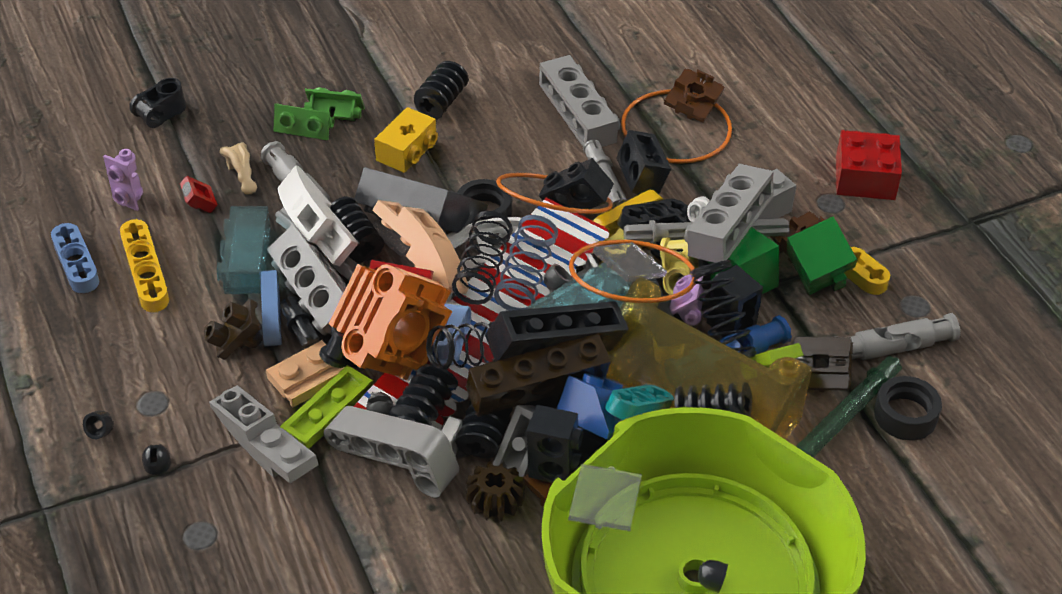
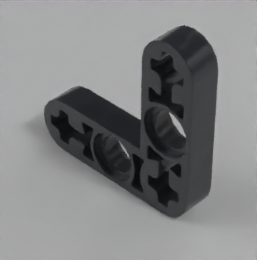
(660, 211)

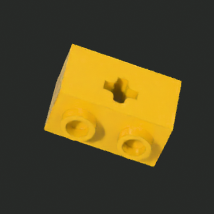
(405, 139)

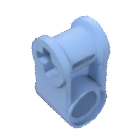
(459, 315)

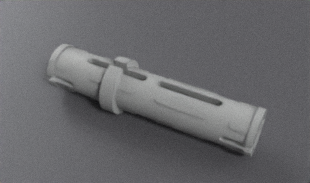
(616, 194)

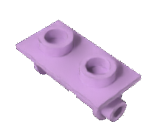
(123, 178)
(688, 305)

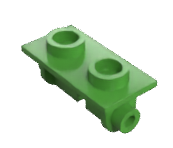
(347, 104)
(302, 121)

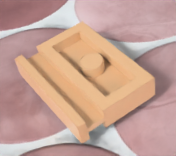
(302, 374)

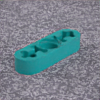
(638, 400)

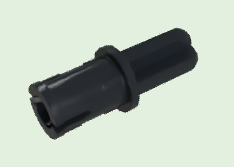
(299, 322)

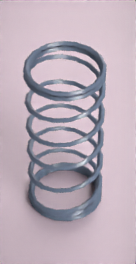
(543, 243)

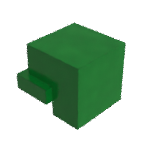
(821, 256)
(758, 258)

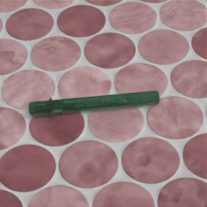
(849, 406)

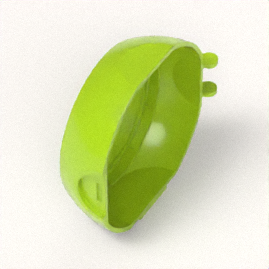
(709, 492)

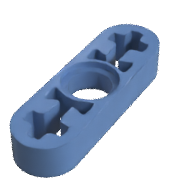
(72, 268)
(270, 308)

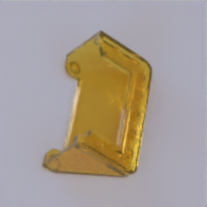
(674, 354)

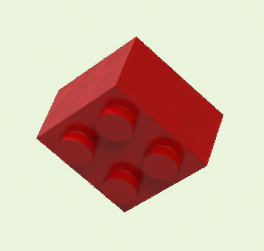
(868, 165)

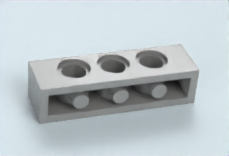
(578, 101)
(729, 213)
(308, 276)

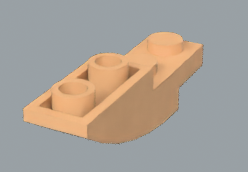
(427, 241)

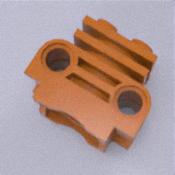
(389, 318)

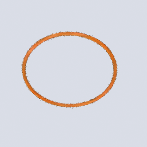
(681, 161)
(546, 205)
(630, 299)

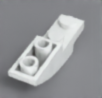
(314, 218)

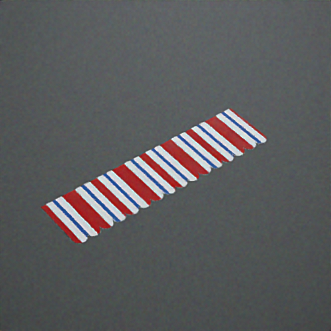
(573, 234)

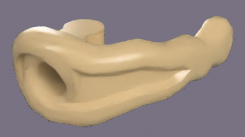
(238, 158)

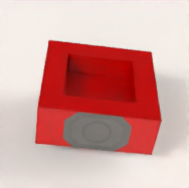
(198, 194)

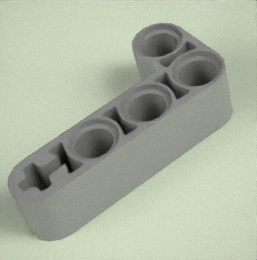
(396, 442)

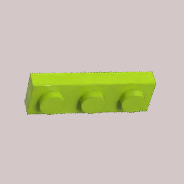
(317, 413)

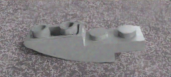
(262, 436)

